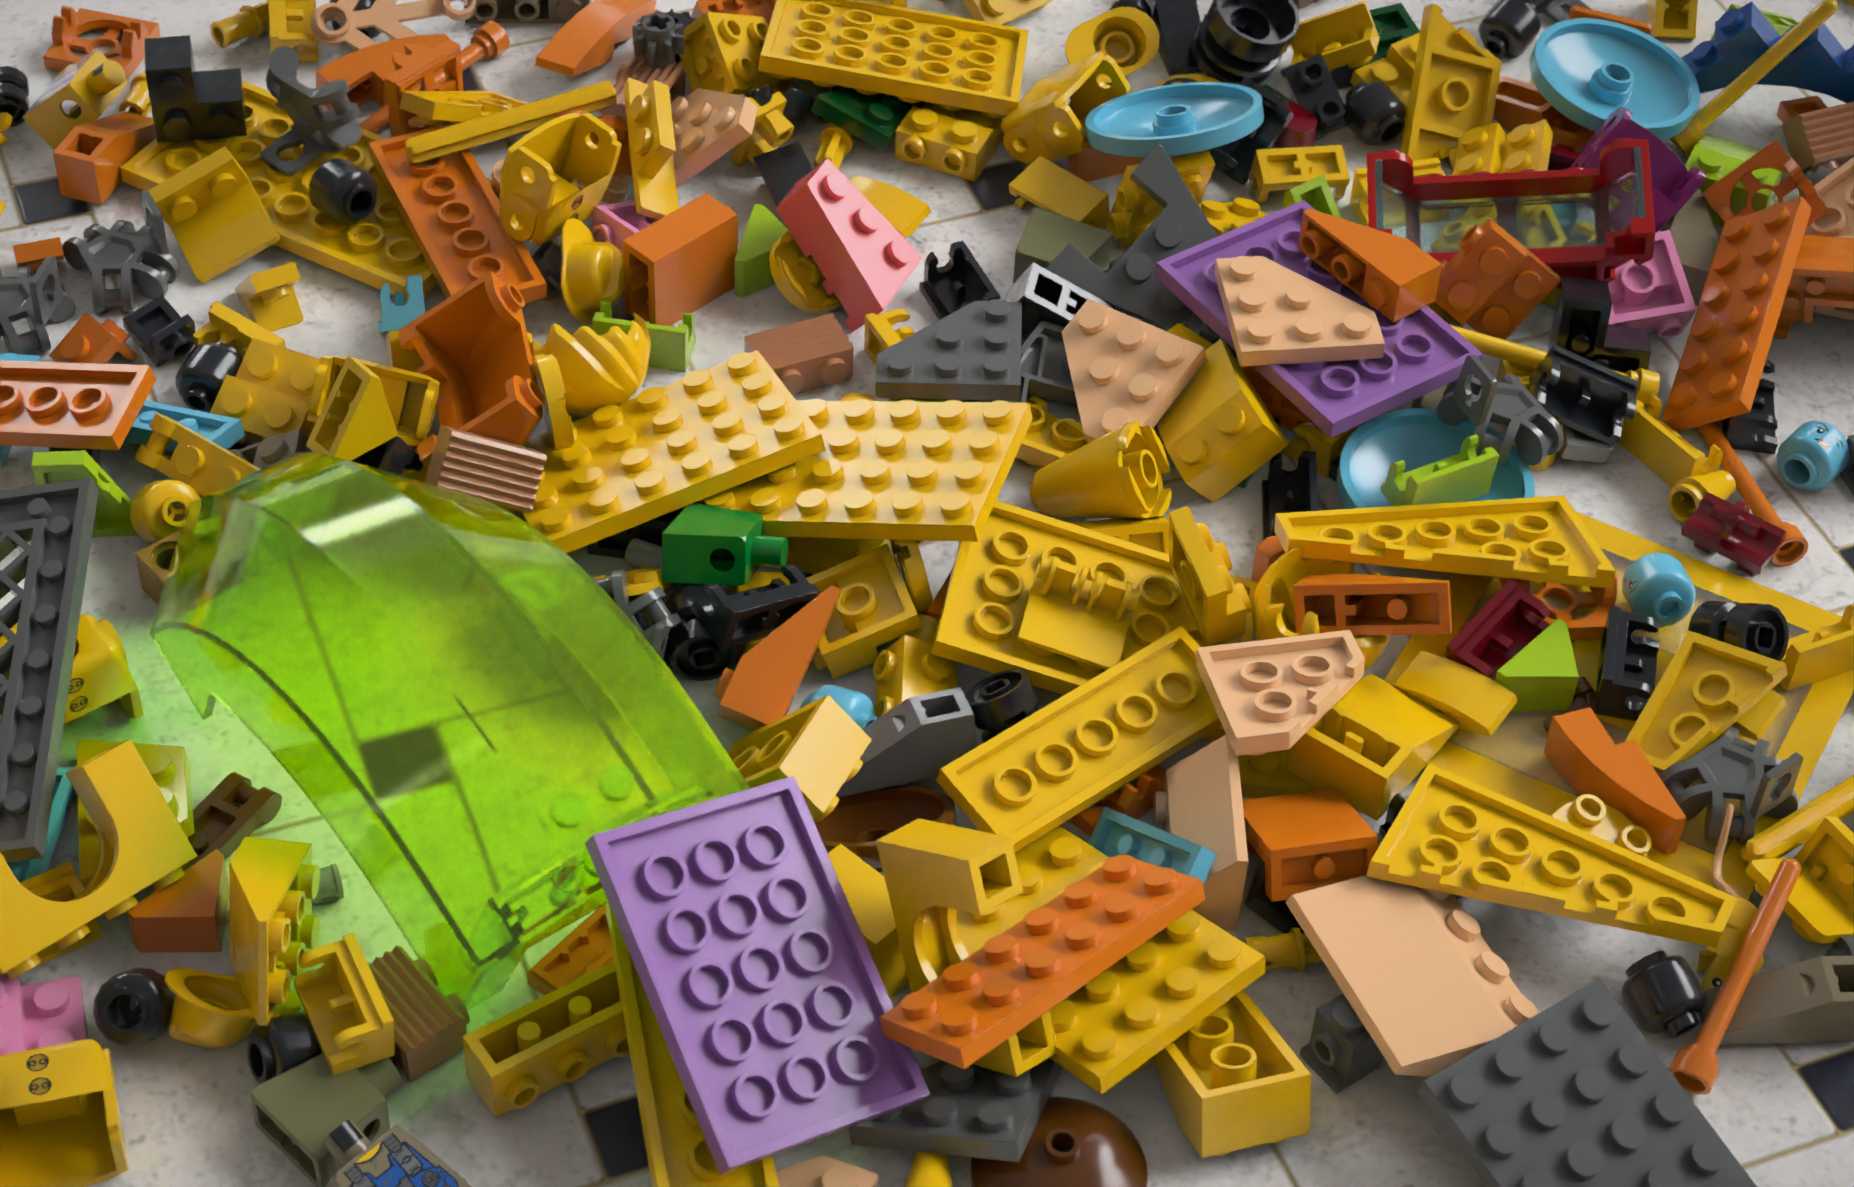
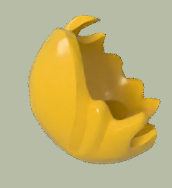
(598, 367)
(1274, 602)

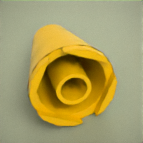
(1107, 478)

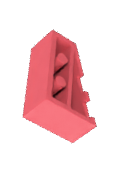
(849, 241)

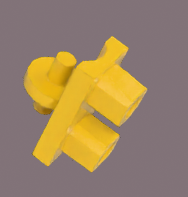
(768, 133)

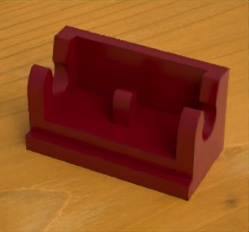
(1499, 630)

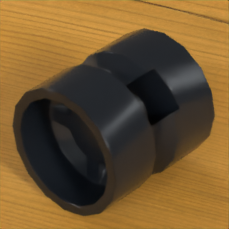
(1743, 625)
(690, 645)
(1001, 701)

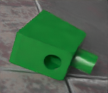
(718, 546)

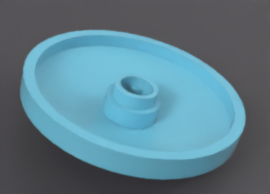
(1598, 65)
(1176, 116)
(1419, 440)

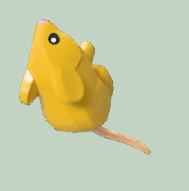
(1719, 959)

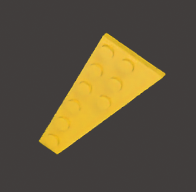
(1505, 853)

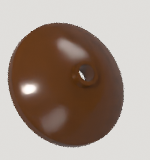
(873, 814)
(1099, 1153)

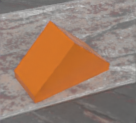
(186, 913)

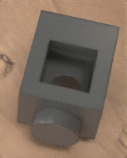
(1340, 1046)

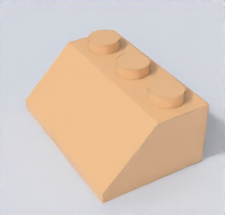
(1206, 807)

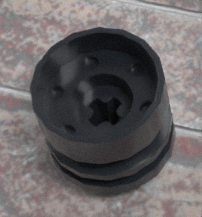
(1244, 39)

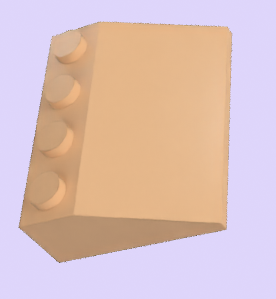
(1412, 970)

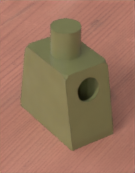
(1050, 233)
(310, 1102)

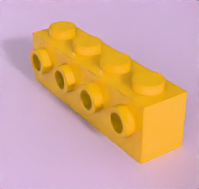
(547, 1042)

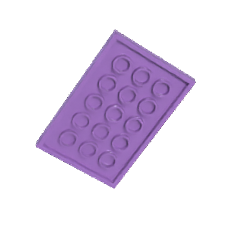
(1335, 395)
(755, 971)

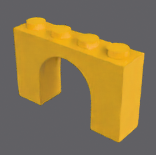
(137, 849)
(928, 877)

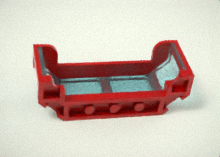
(1568, 218)

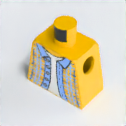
(90, 83)

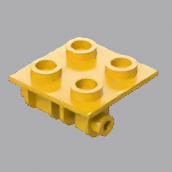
(1078, 614)

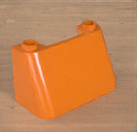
(1819, 278)
(482, 360)

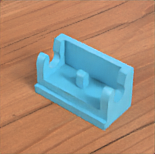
(401, 313)

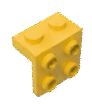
(1825, 888)

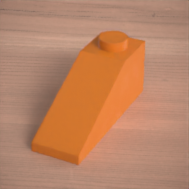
(1374, 604)
(774, 668)

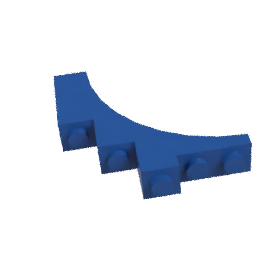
(1745, 35)

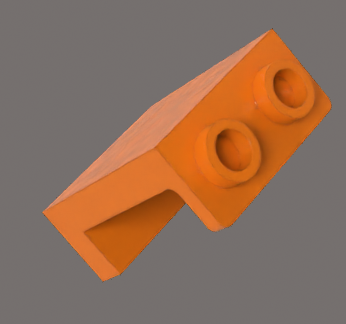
(1307, 840)

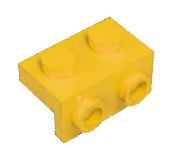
(1341, 37)
(910, 671)

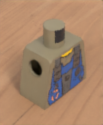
(390, 1161)

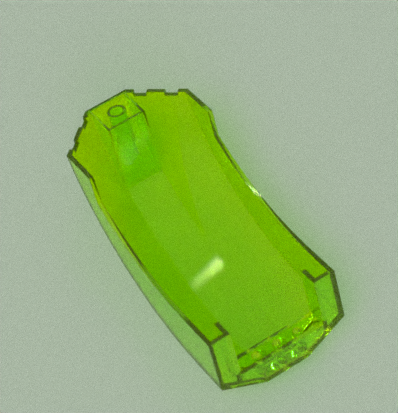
(434, 697)

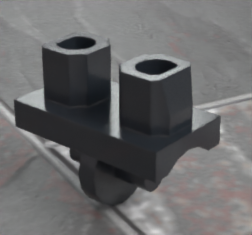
(1315, 90)

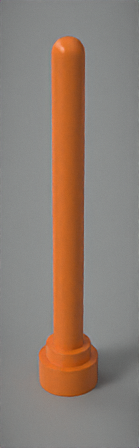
(487, 42)
(1795, 544)
(1697, 1063)

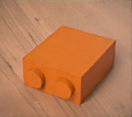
(681, 261)

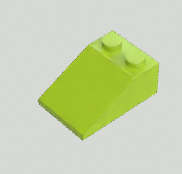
(1718, 158)

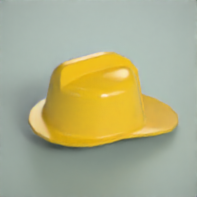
(1119, 33)
(588, 271)
(213, 1008)

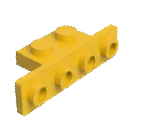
(651, 147)

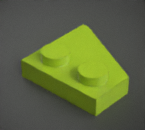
(113, 505)

